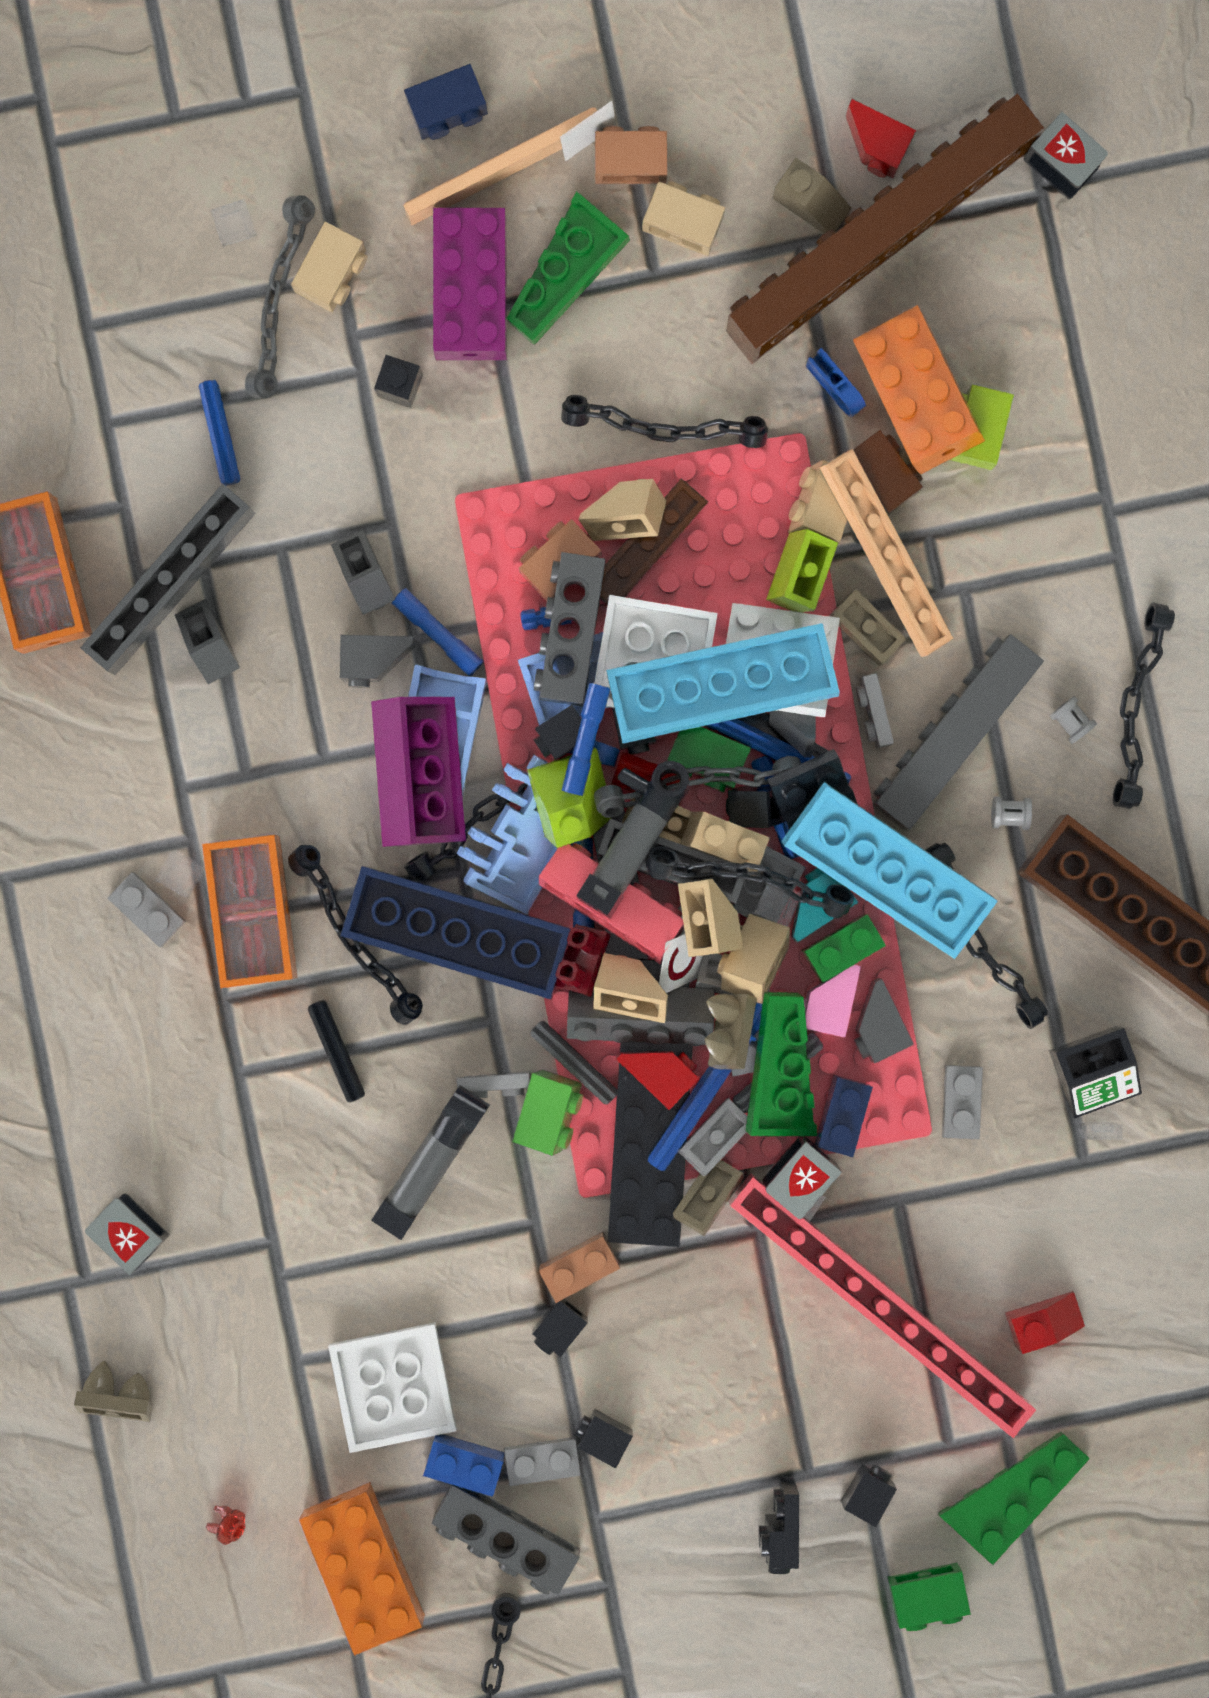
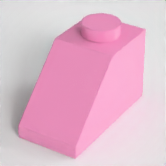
(831, 1002)

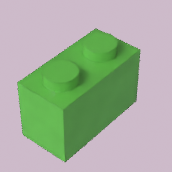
(548, 1112)

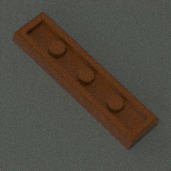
(641, 553)

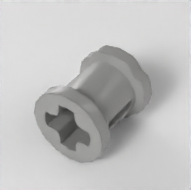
(1073, 720)
(1011, 813)

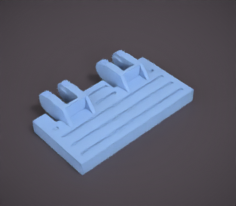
(522, 855)

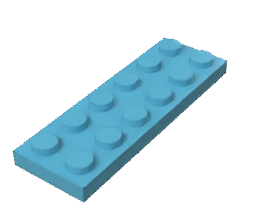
(722, 683)
(889, 870)

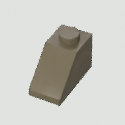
(811, 197)

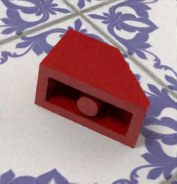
(878, 139)
(661, 1073)
(1045, 1322)

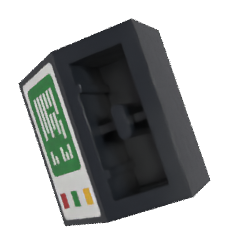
(1097, 1071)

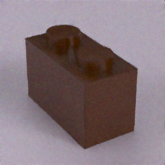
(887, 472)

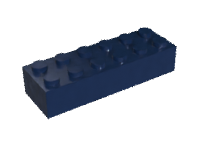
(456, 932)

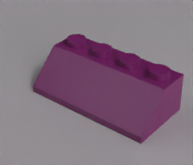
(418, 771)

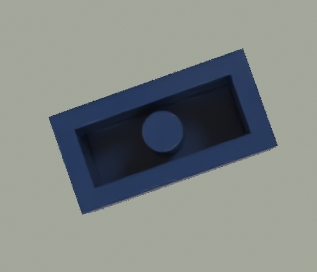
(446, 102)
(843, 1115)

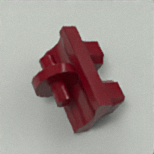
(582, 959)

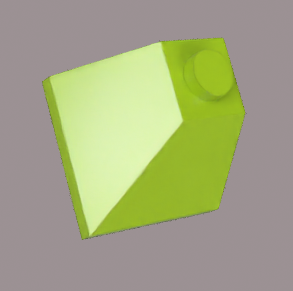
(562, 814)

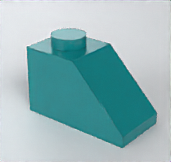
(809, 917)

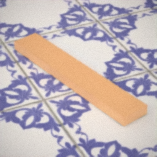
(491, 171)
(886, 552)

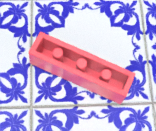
(637, 918)

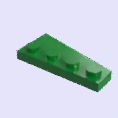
(575, 257)
(780, 1082)
(1011, 1501)

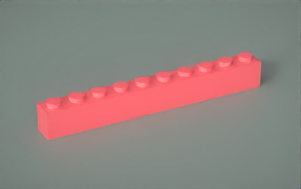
(883, 1307)

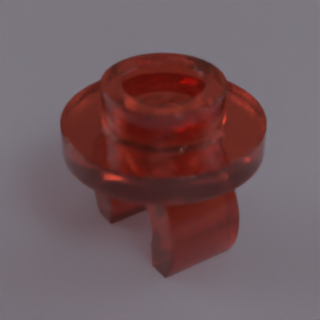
(230, 1527)

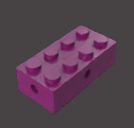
(469, 284)

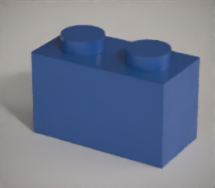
(464, 1464)

